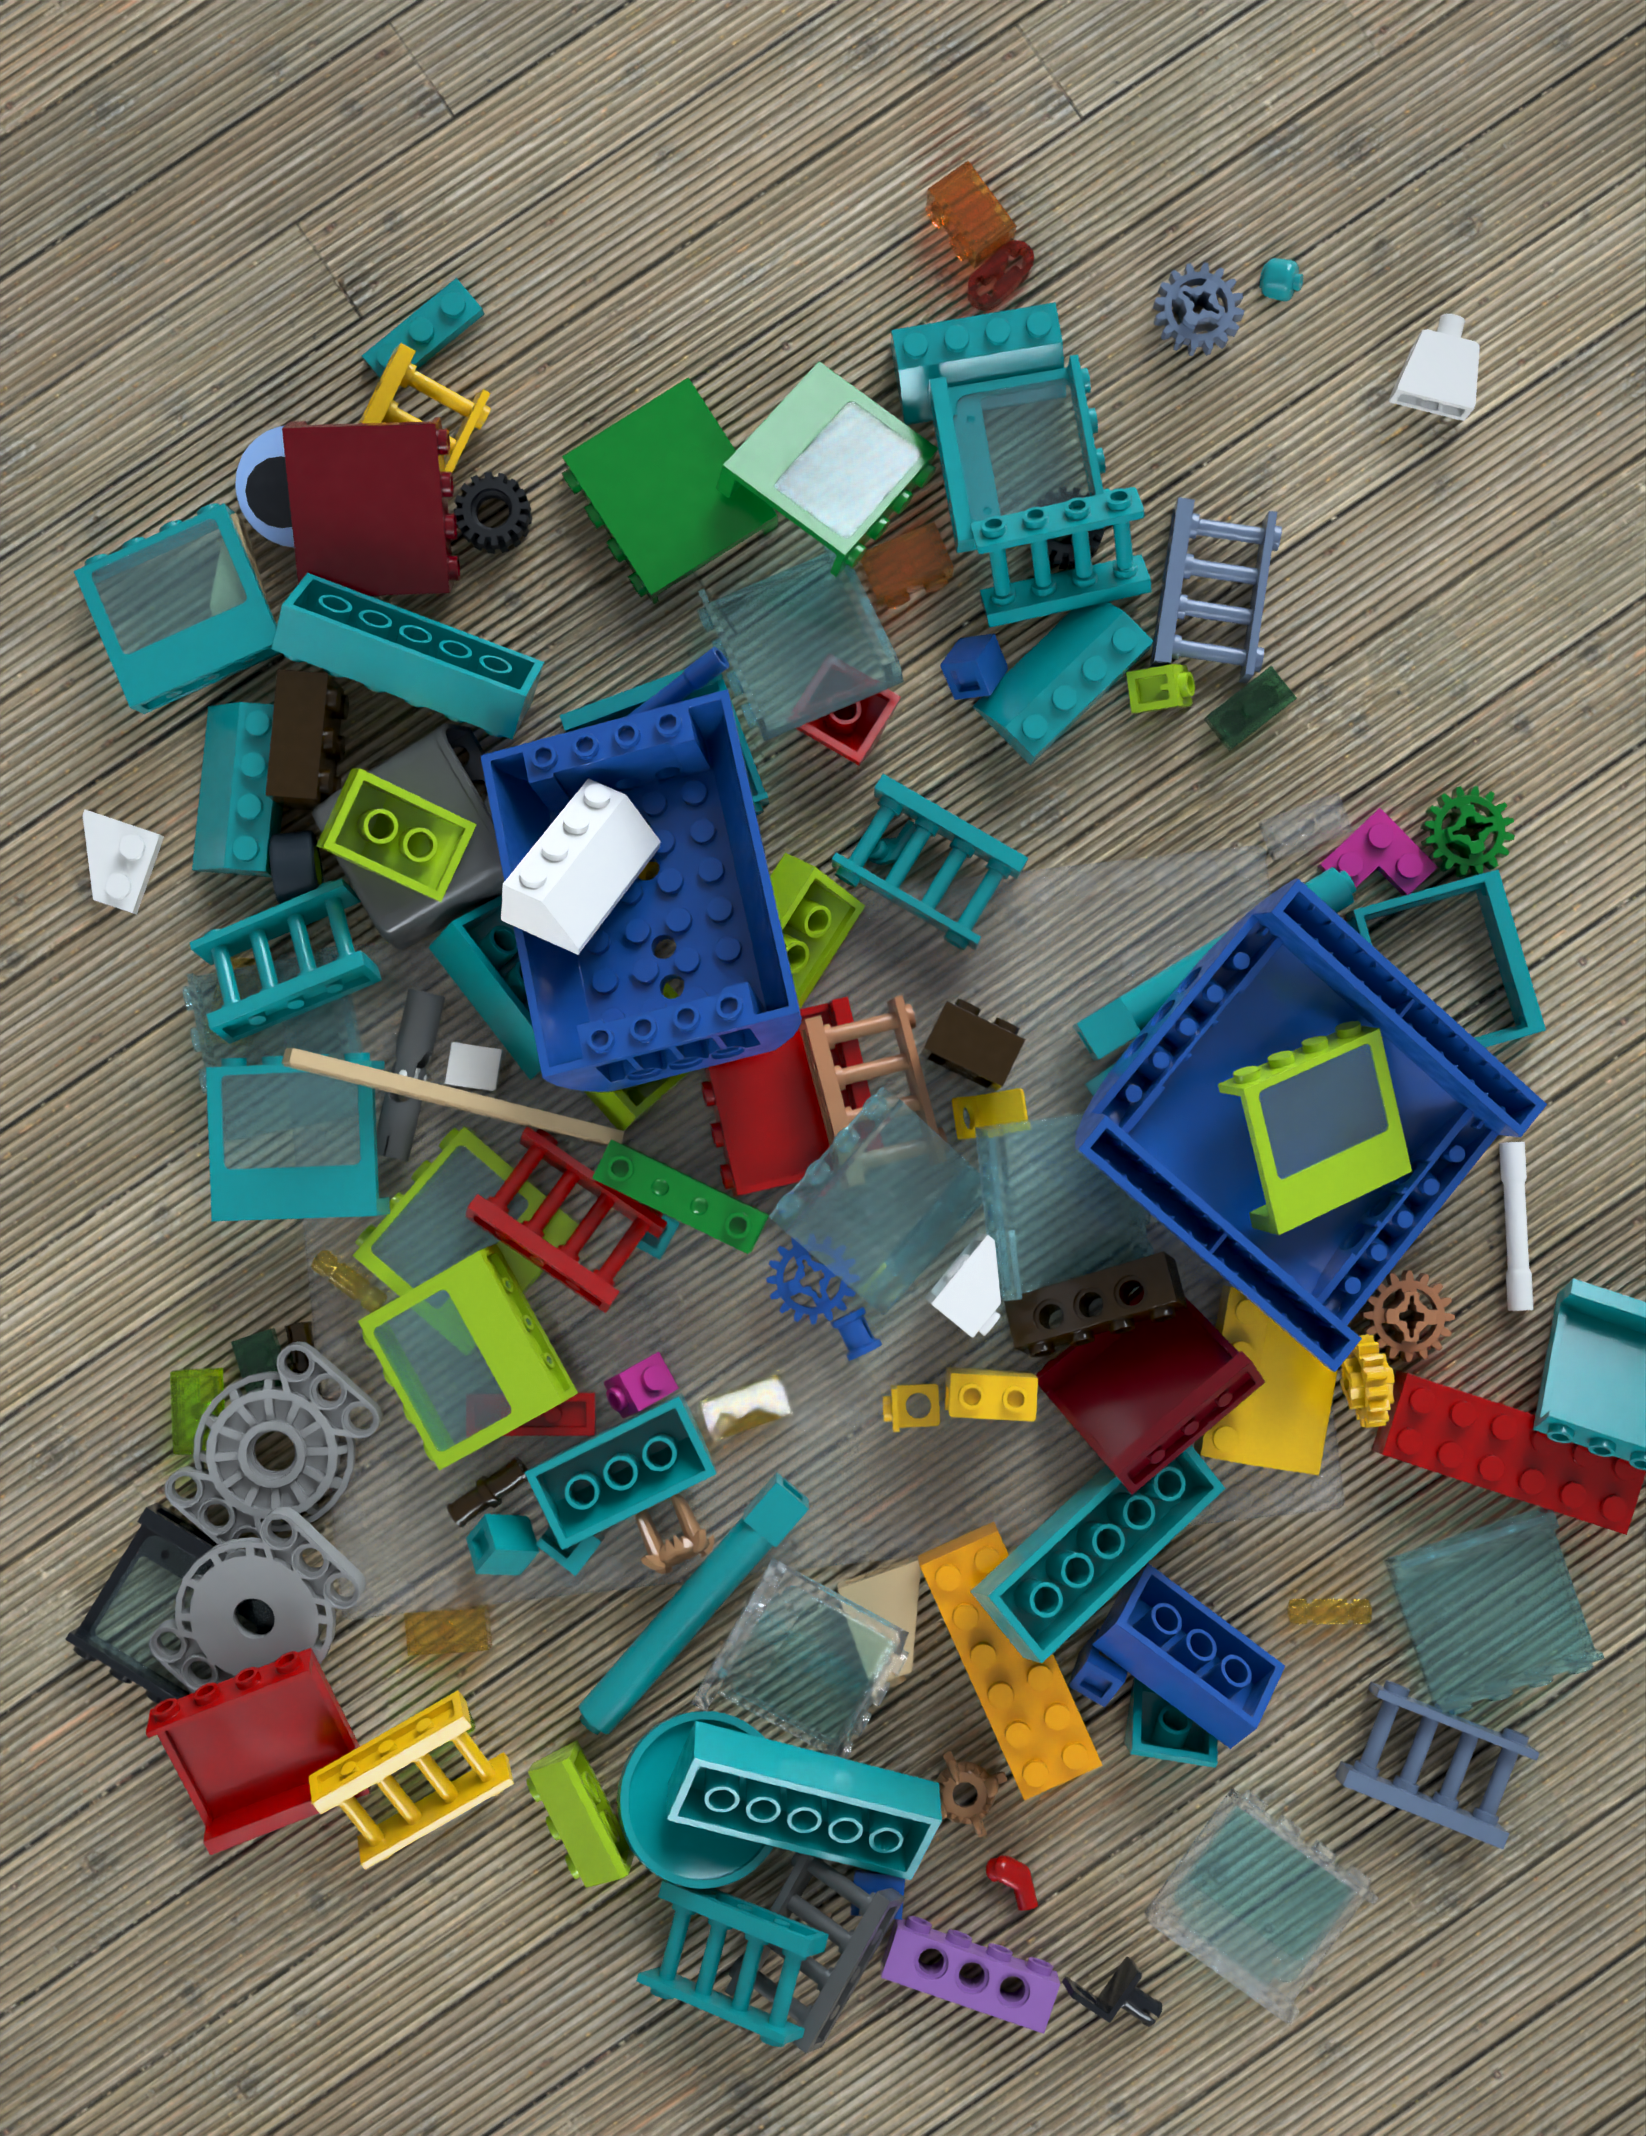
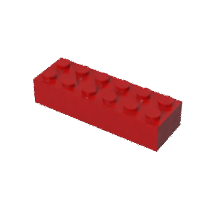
(1502, 1453)

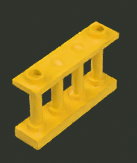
(403, 373)
(395, 1749)

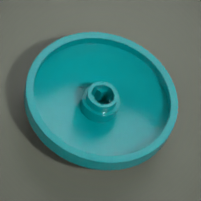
(668, 1848)

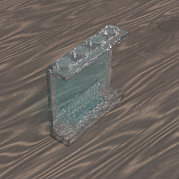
(806, 1660)
(1258, 1902)

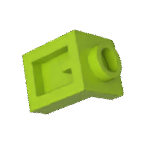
(1160, 688)

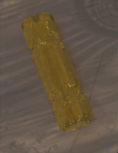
(348, 1281)
(1329, 1611)

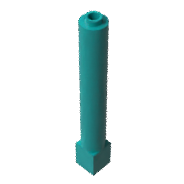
(1132, 1011)
(760, 1528)

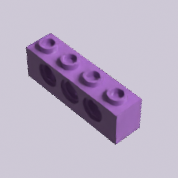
(1026, 2007)

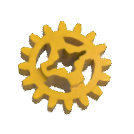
(1368, 1383)

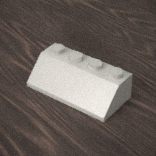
(579, 868)
(970, 1288)

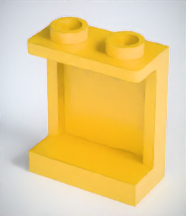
(991, 1394)

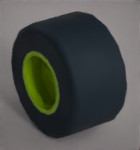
(295, 864)

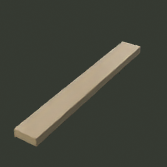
(449, 1097)

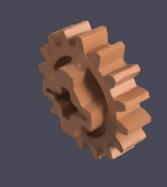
(1408, 1332)

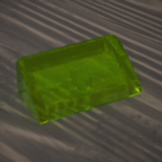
(190, 1396)

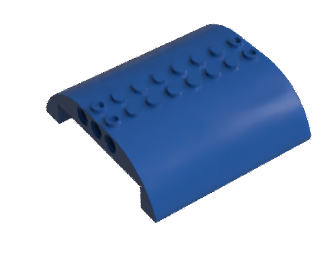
(1187, 1147)

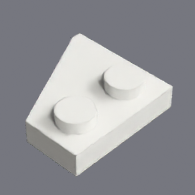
(119, 860)

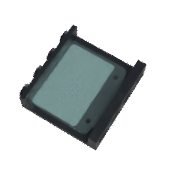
(143, 1596)

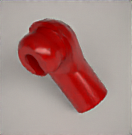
(1014, 1875)

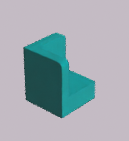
(502, 1544)
(573, 1557)

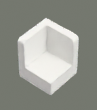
(474, 1066)

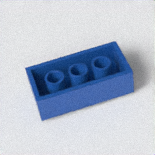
(1189, 1656)

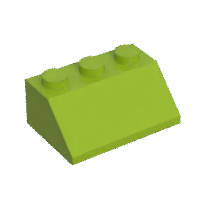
(813, 919)
(580, 1816)

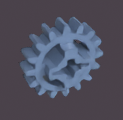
(1186, 299)

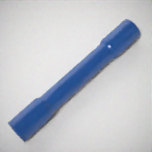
(692, 679)

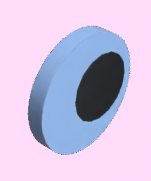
(264, 488)

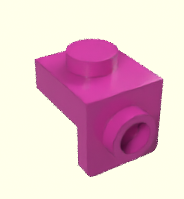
(640, 1386)

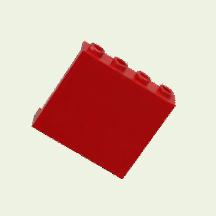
(771, 1110)
(253, 1745)

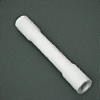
(1518, 1273)

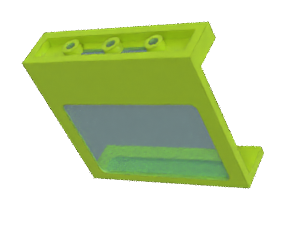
(1321, 1125)
(429, 1222)
(467, 1357)

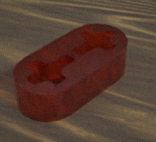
(993, 268)

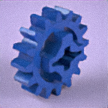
(794, 1286)

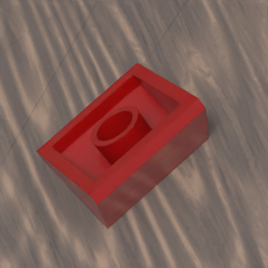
(854, 728)

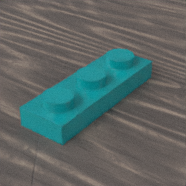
(428, 327)

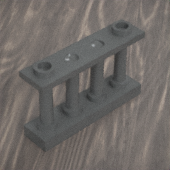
(854, 1946)

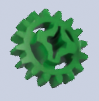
(1469, 847)

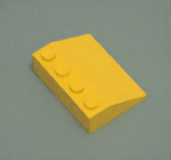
(1288, 1415)

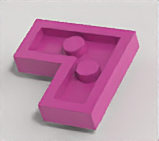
(1384, 847)

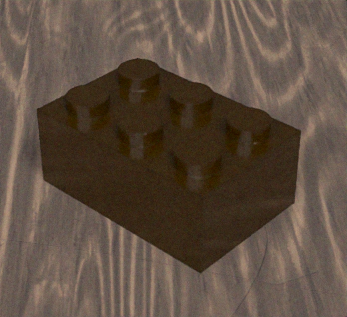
(305, 739)
(973, 1045)

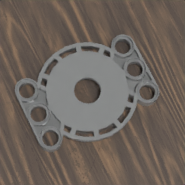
(294, 1409)
(266, 1571)

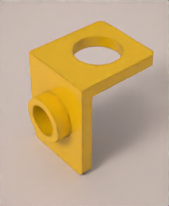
(988, 1110)
(895, 1406)

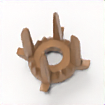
(662, 1556)
(983, 1782)

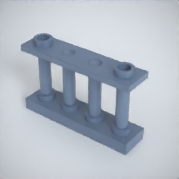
(1182, 565)
(1443, 1805)

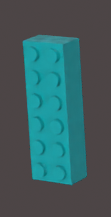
(407, 656)
(1091, 1552)
(803, 1801)

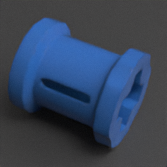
(856, 1333)

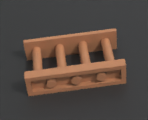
(831, 1079)

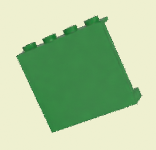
(657, 492)

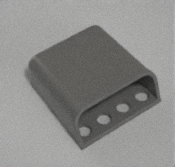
(435, 774)

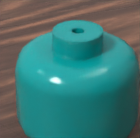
(1280, 279)

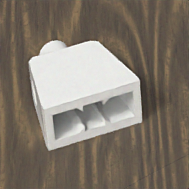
(1440, 372)

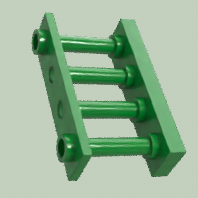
(680, 1196)

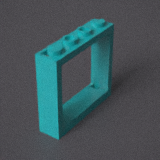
(1503, 940)

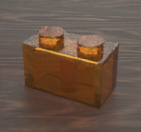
(969, 215)
(906, 566)

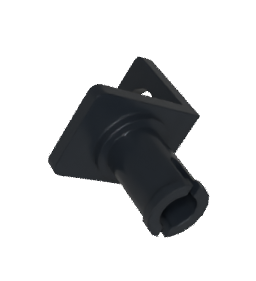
(1117, 1994)

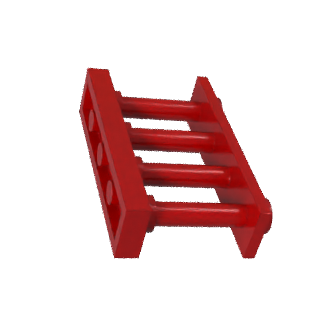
(528, 1240)

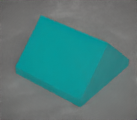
(1164, 1732)

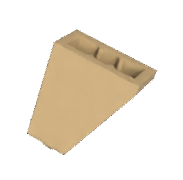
(893, 1596)

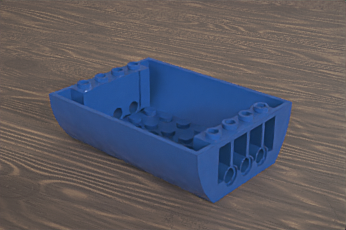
(604, 1011)

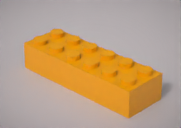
(1021, 1697)

